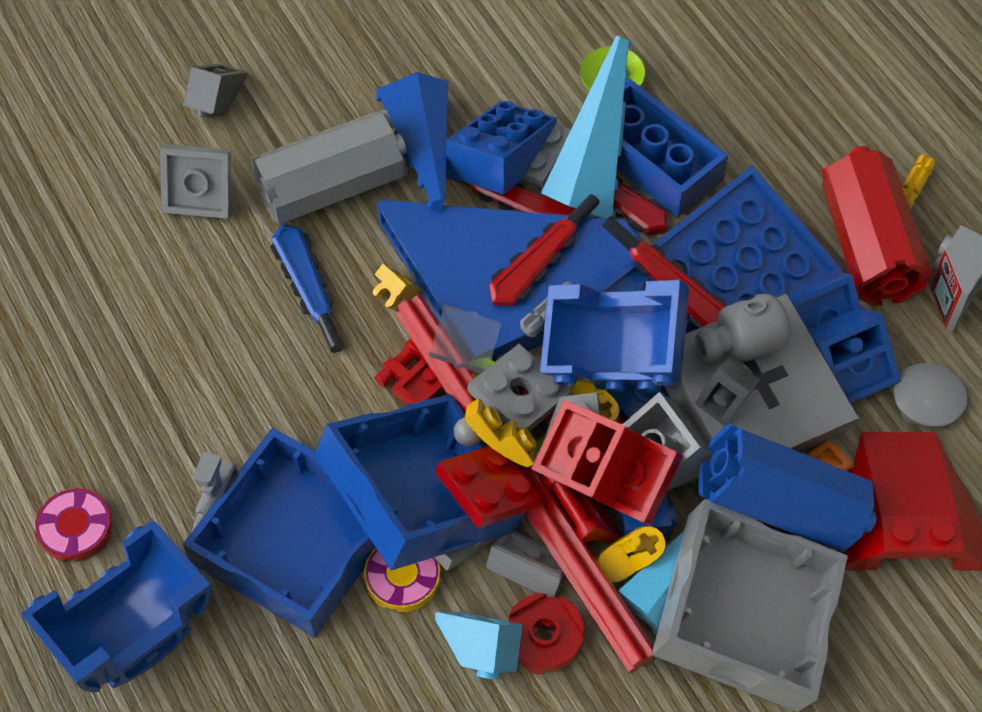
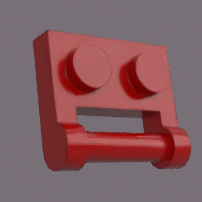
(587, 514)

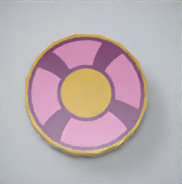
(404, 587)

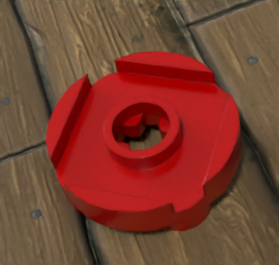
(566, 640)

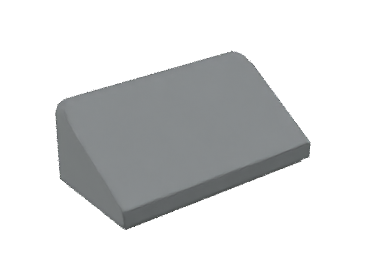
(526, 564)

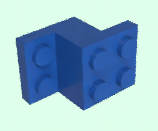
(848, 336)

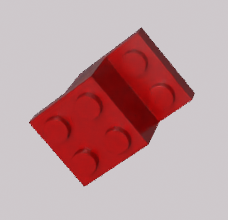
(607, 462)

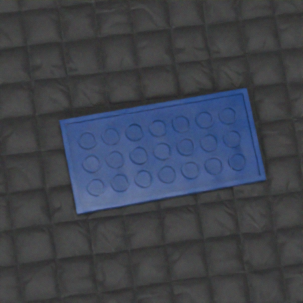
(738, 248)

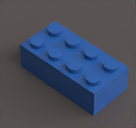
(666, 153)

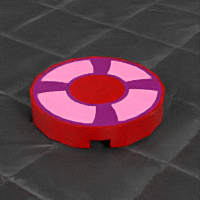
(73, 524)

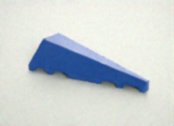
(420, 116)

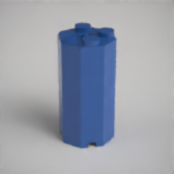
(787, 489)

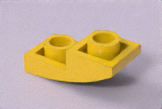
(508, 440)

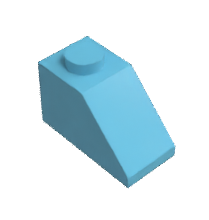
(482, 642)

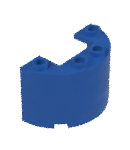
(616, 336)
(126, 616)

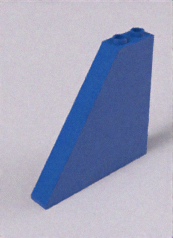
(462, 247)

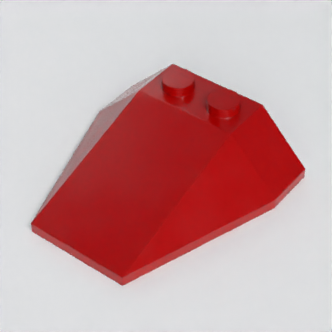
(916, 503)

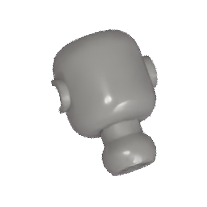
(746, 330)

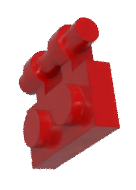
(412, 384)

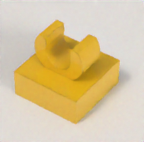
(396, 283)

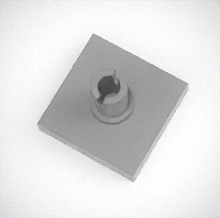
(195, 181)

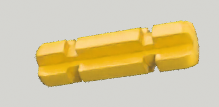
(917, 178)

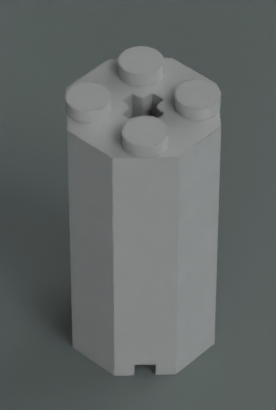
(330, 166)

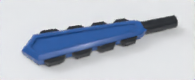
(301, 266)

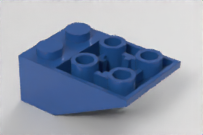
(498, 146)

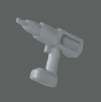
(215, 478)

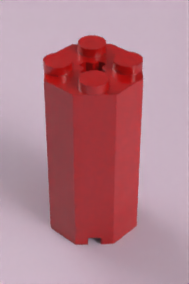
(875, 227)

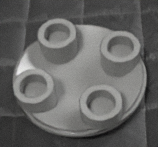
(930, 395)

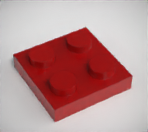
(487, 486)

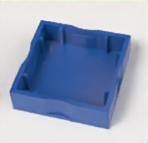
(390, 482)
(283, 535)

